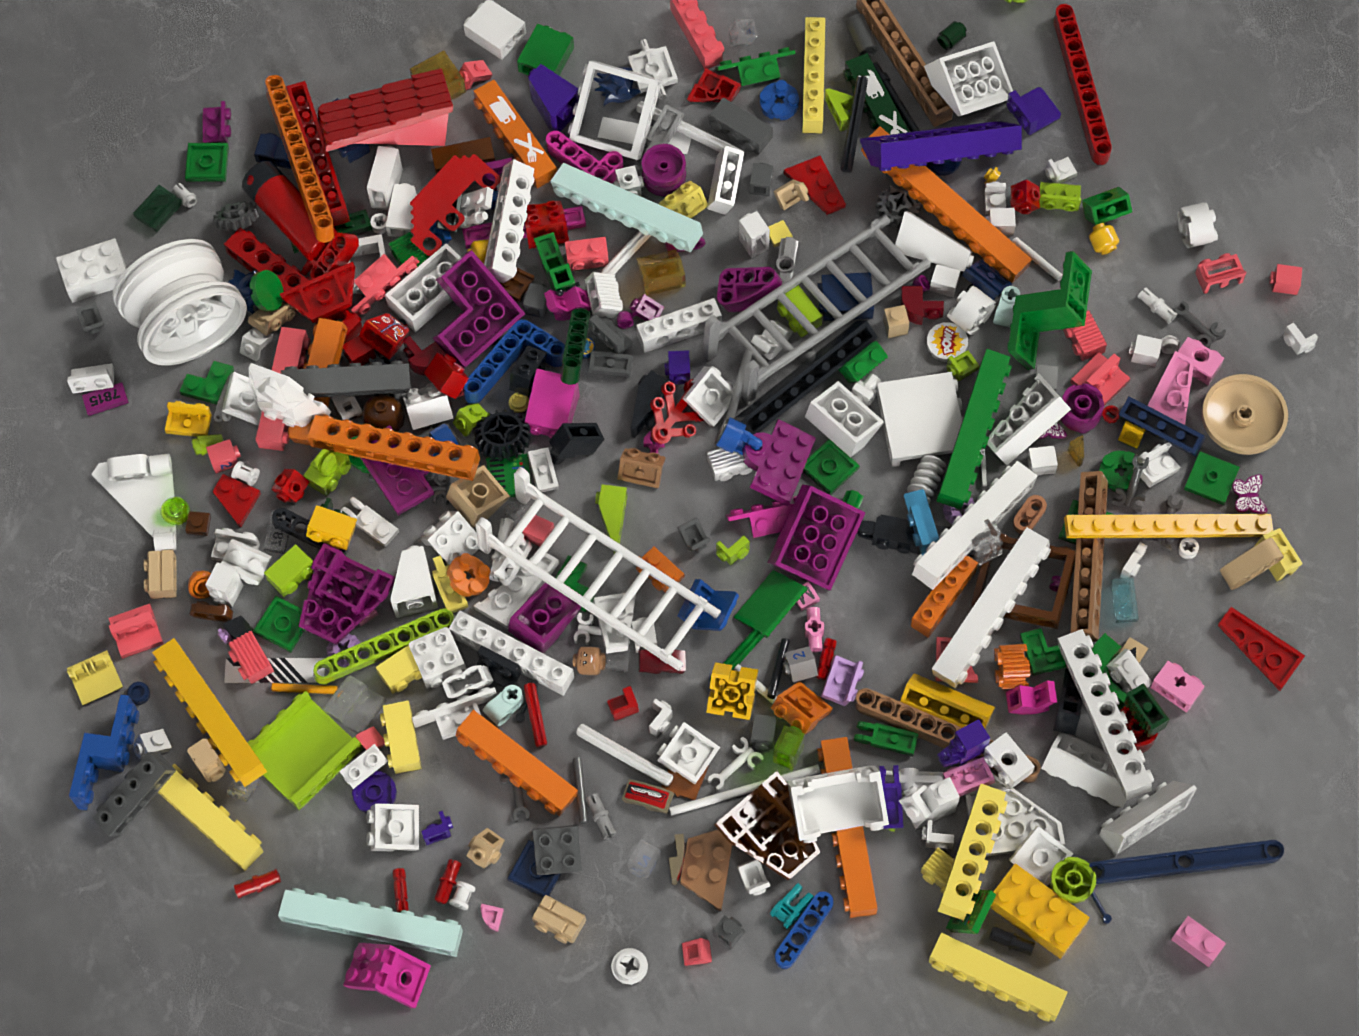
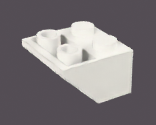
(426, 406)

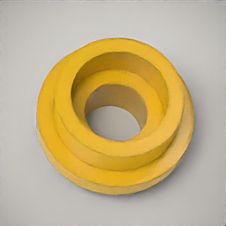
(991, 175)

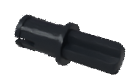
(1011, 940)

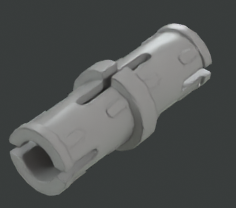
(601, 816)

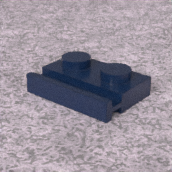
(986, 279)

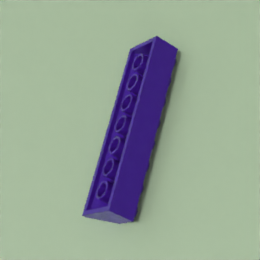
(942, 144)

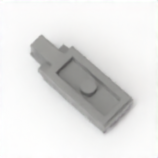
(664, 126)

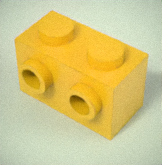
(331, 528)

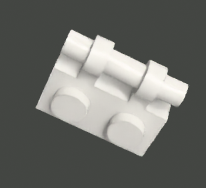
(474, 206)

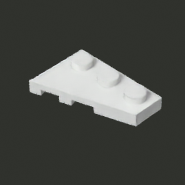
(613, 639)

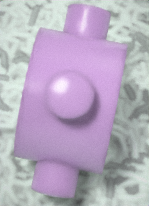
(224, 636)

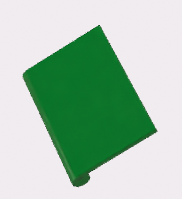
(770, 603)

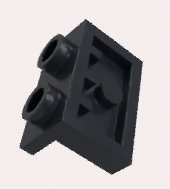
(502, 669)

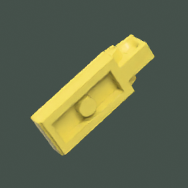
(451, 599)

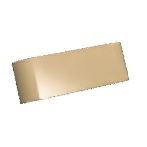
(1251, 563)

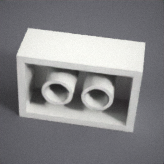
(91, 269)

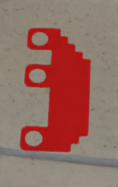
(441, 192)

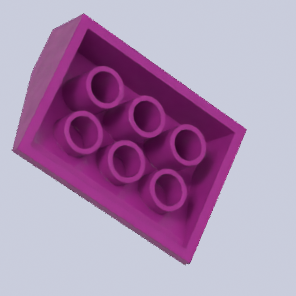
(816, 537)

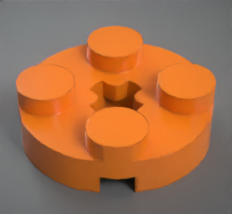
(472, 565)

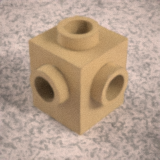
(485, 848)

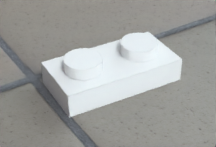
(542, 470)

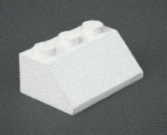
(843, 418)

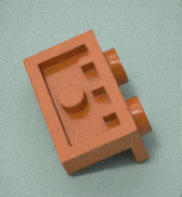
(663, 564)

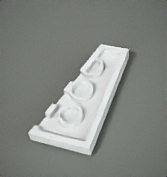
(506, 600)

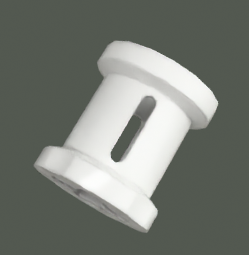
(245, 473)
(462, 895)

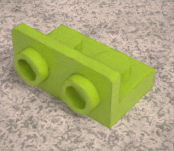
(1060, 196)

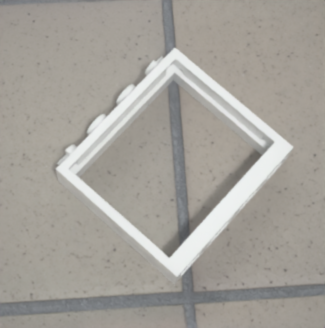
(645, 118)

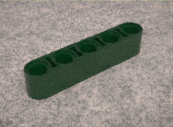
(575, 346)

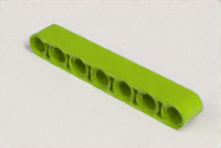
(377, 654)

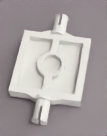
(655, 64)

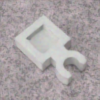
(1132, 566)

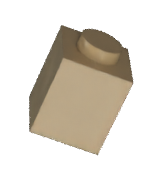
(896, 321)

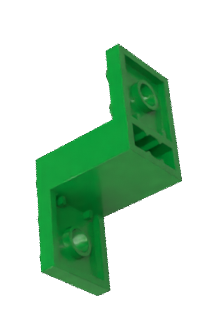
(1049, 310)

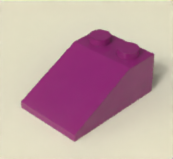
(543, 618)

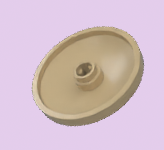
(1244, 414)

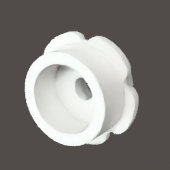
(1170, 344)

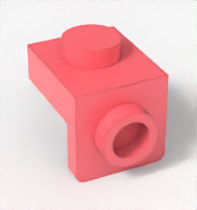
(474, 72)

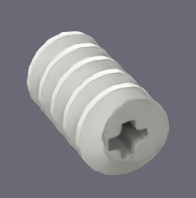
(927, 475)

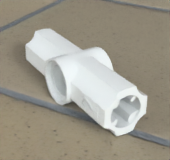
(912, 776)

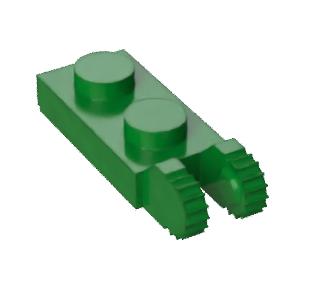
(887, 738)

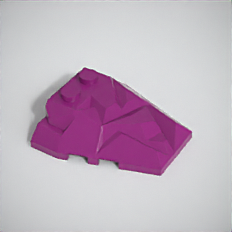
(341, 594)

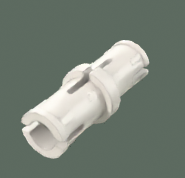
(1157, 305)

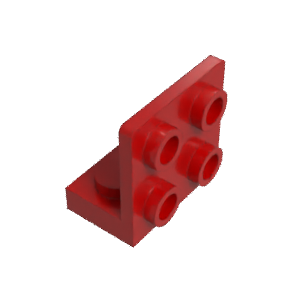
(546, 219)

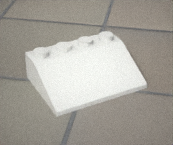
(970, 79)
(1146, 816)

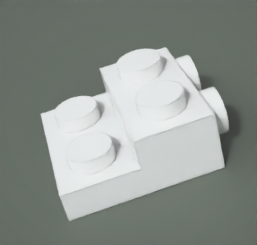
(709, 395)
(687, 752)
(393, 827)

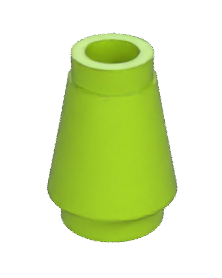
(203, 441)

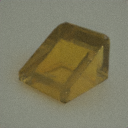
(1076, 450)

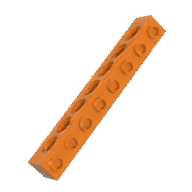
(381, 451)

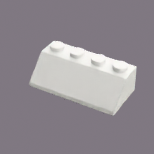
(1085, 767)

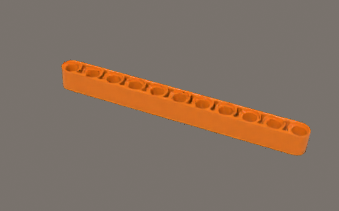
(299, 159)

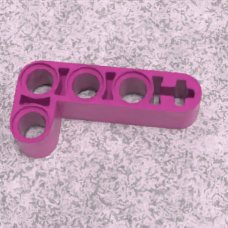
(560, 146)

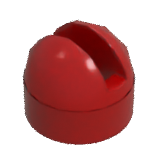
(1114, 411)

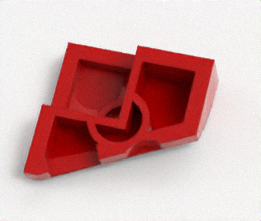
(714, 88)

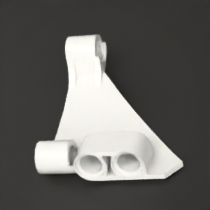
(141, 487)

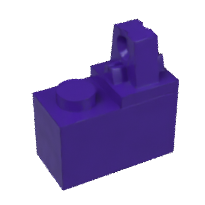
(966, 745)

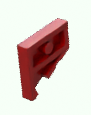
(236, 498)

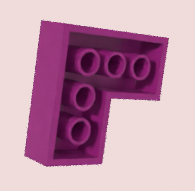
(484, 305)

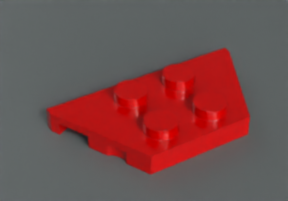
(323, 294)

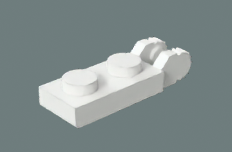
(372, 523)

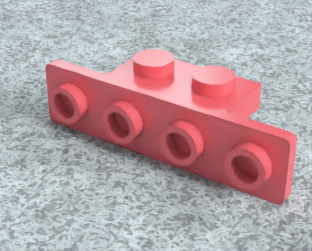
(379, 279)

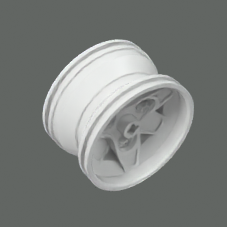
(179, 302)

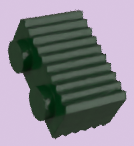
(1146, 710)

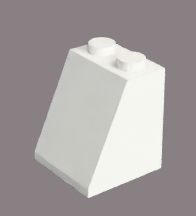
(413, 584)

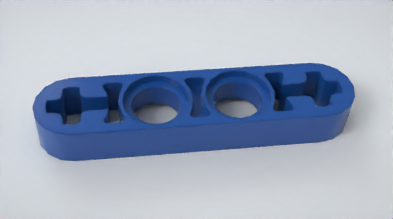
(801, 928)

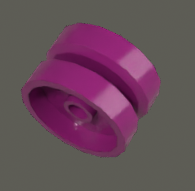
(663, 169)

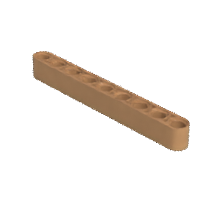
(918, 718)

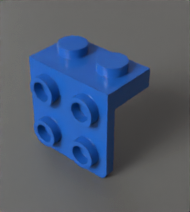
(722, 600)

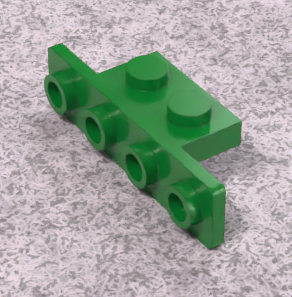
(757, 69)

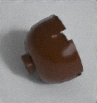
(383, 411)

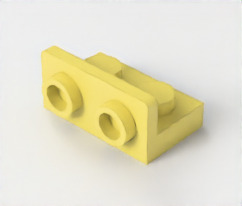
(686, 200)

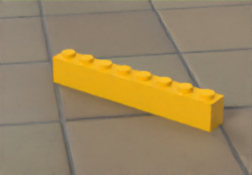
(210, 713)

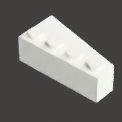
(1027, 420)

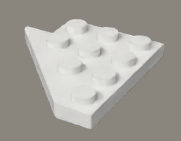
(1017, 821)

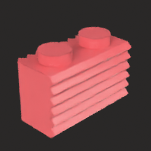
(1086, 339)
(250, 657)

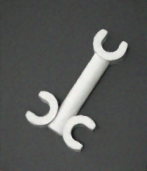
(586, 628)
(745, 754)

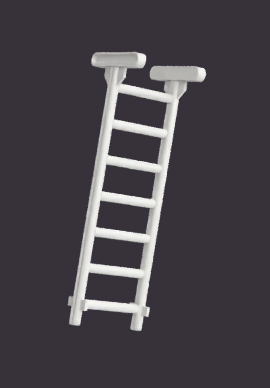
(526, 491)

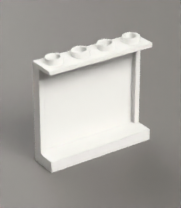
(920, 416)

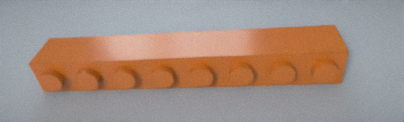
(851, 842)

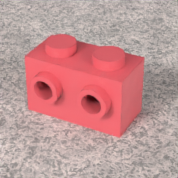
(587, 253)

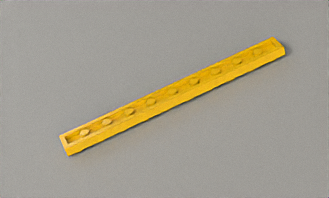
(1167, 525)

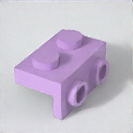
(842, 681)

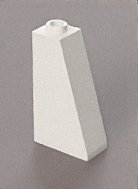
(924, 241)

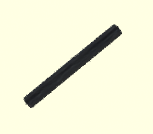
(854, 124)

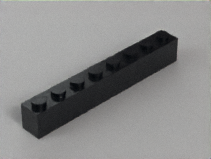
(807, 377)

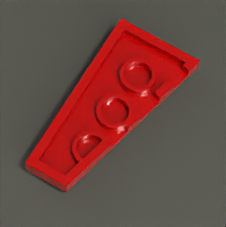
(1266, 651)

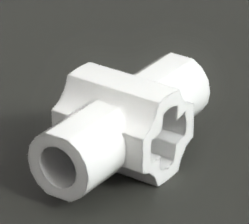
(865, 390)

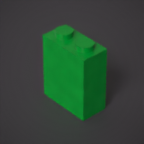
(546, 48)

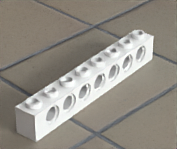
(1131, 784)

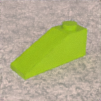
(612, 508)

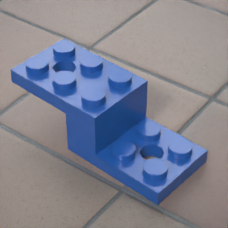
(104, 753)

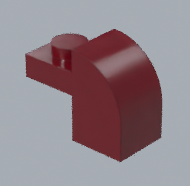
(917, 308)
(418, 358)

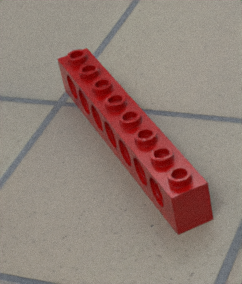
(320, 158)
(242, 241)

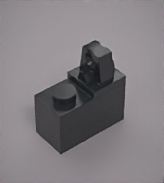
(574, 440)

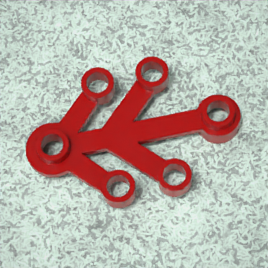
(674, 415)

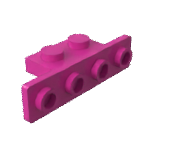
(764, 519)

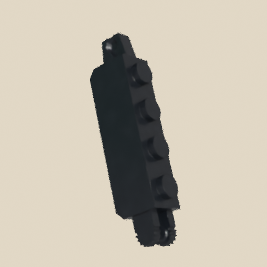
(893, 534)

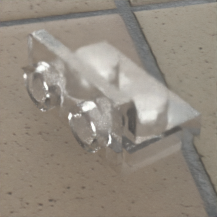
(987, 544)

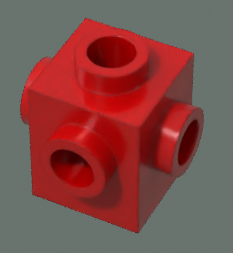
(1025, 197)
(290, 486)

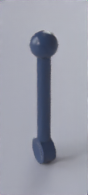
(1106, 917)

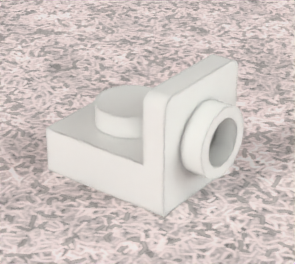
(1060, 170)
(994, 196)

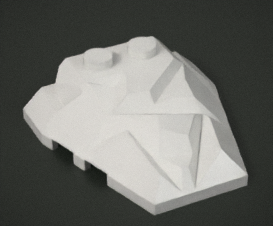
(283, 398)

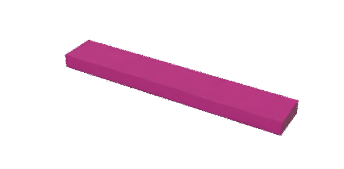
(574, 219)

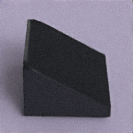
(237, 627)

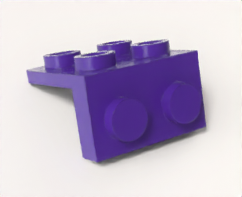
(1032, 109)

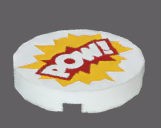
(946, 340)

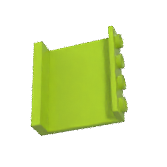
(303, 750)

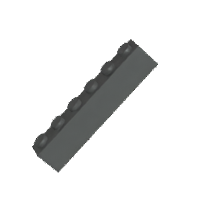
(352, 380)

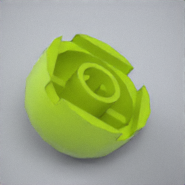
(1073, 880)

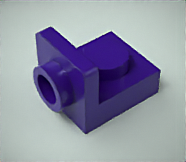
(435, 832)

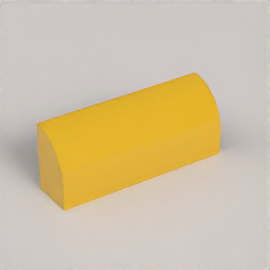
(945, 702)

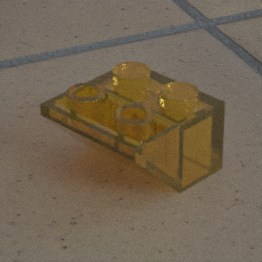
(661, 272)

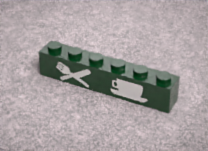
(877, 101)

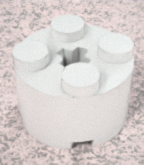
(1197, 224)
(971, 310)

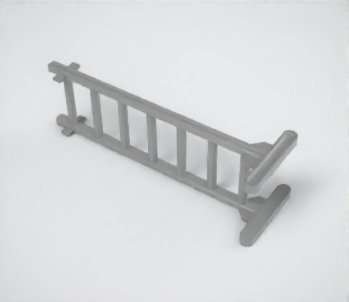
(753, 374)

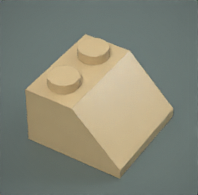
(477, 497)

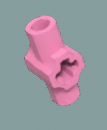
(814, 638)

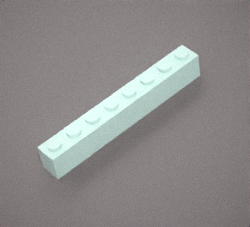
(627, 207)
(371, 922)

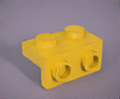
(187, 419)

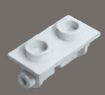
(363, 766)

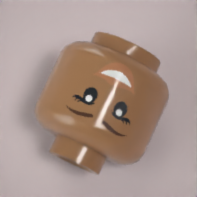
(589, 660)

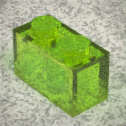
(789, 747)

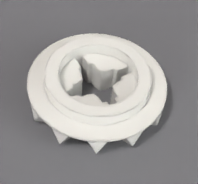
(624, 957)

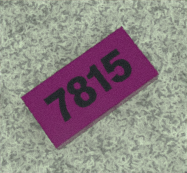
(105, 399)

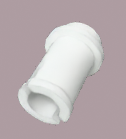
(188, 199)

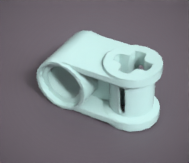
(1004, 310)
(502, 707)

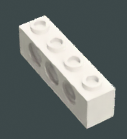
(676, 325)

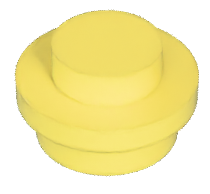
(518, 402)

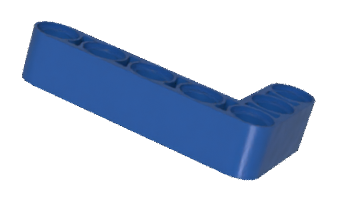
(509, 355)

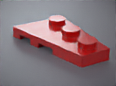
(819, 184)

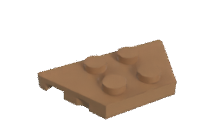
(707, 866)

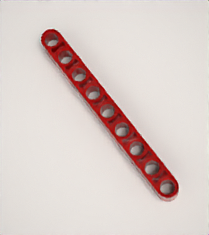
(1082, 92)

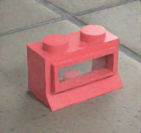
(1219, 271)

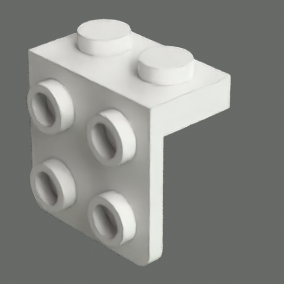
(451, 536)
(437, 657)

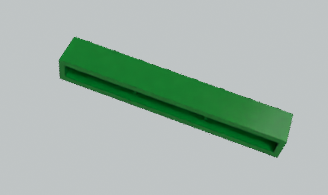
(973, 429)

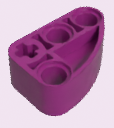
(735, 285)

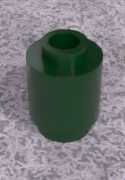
(952, 35)

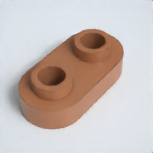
(1028, 515)

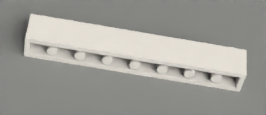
(956, 543)
(991, 607)

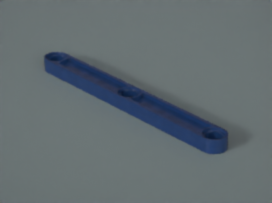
(1201, 860)

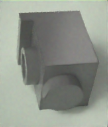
(728, 931)

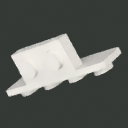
(451, 715)

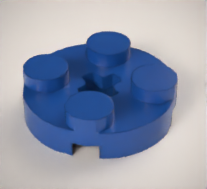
(777, 110)

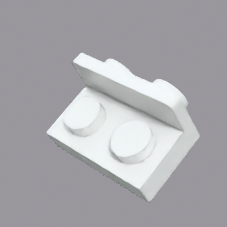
(91, 378)
(1160, 465)
(224, 537)
(247, 561)
(1128, 671)

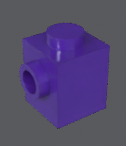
(678, 366)

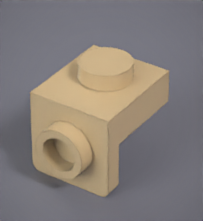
(791, 194)

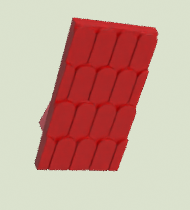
(396, 114)

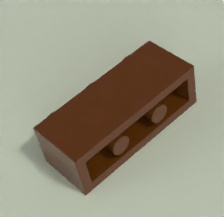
(479, 147)

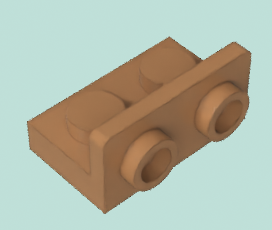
(641, 467)

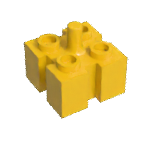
(732, 691)

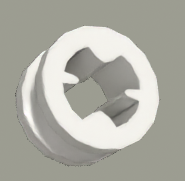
(376, 218)
(1189, 542)

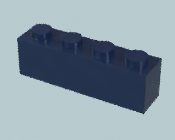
(1162, 426)

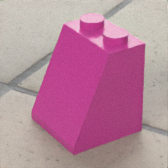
(550, 403)

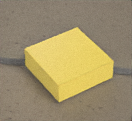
(778, 231)

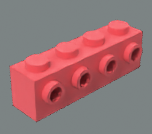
(698, 32)

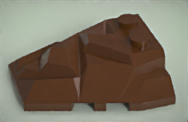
(767, 829)

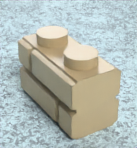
(161, 574)
(206, 760)
(558, 919)

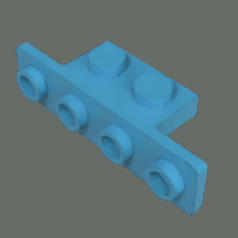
(921, 519)

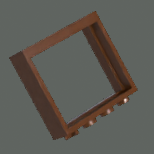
(1029, 614)

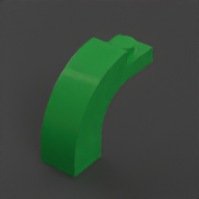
(555, 269)
(1107, 651)

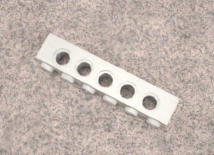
(509, 220)
(532, 662)

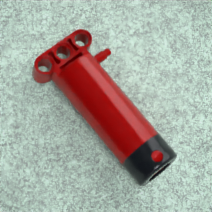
(286, 209)

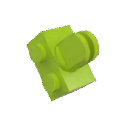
(327, 470)

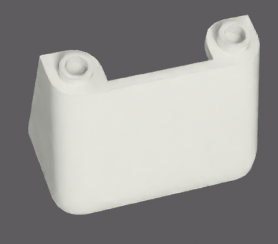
(838, 802)

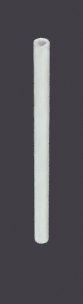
(733, 793)

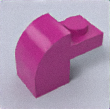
(564, 305)
(1031, 700)

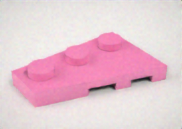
(1174, 388)

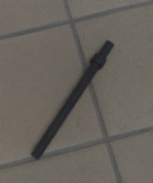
(895, 98)

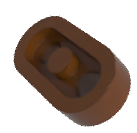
(203, 610)

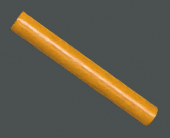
(301, 688)

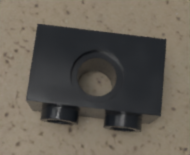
(524, 371)

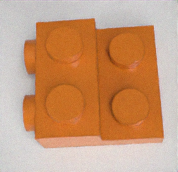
(801, 707)

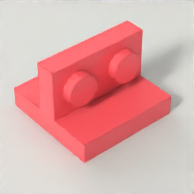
(1103, 375)
(135, 631)

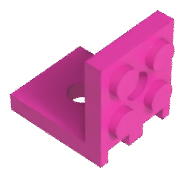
(380, 970)

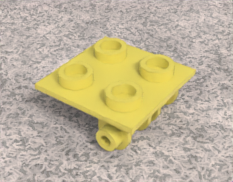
(94, 677)

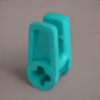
(785, 912)

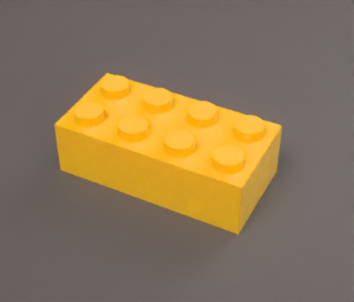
(1038, 911)

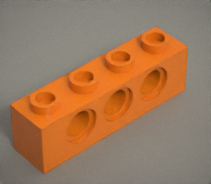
(943, 597)

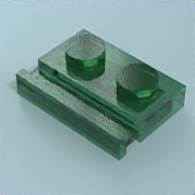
(157, 208)

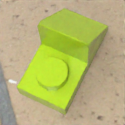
(839, 104)

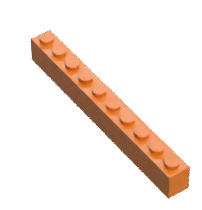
(960, 217)

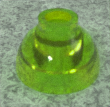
(175, 510)

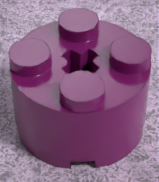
(1085, 406)

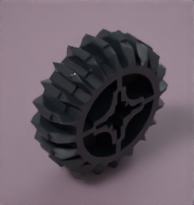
(489, 436)

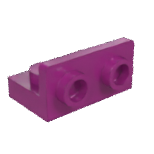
(216, 124)

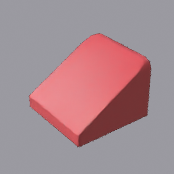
(369, 738)
(696, 952)

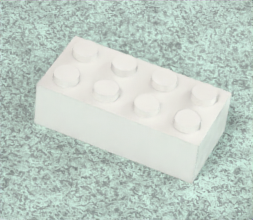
(419, 294)

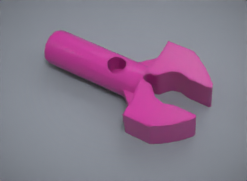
(653, 447)

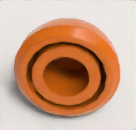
(197, 585)

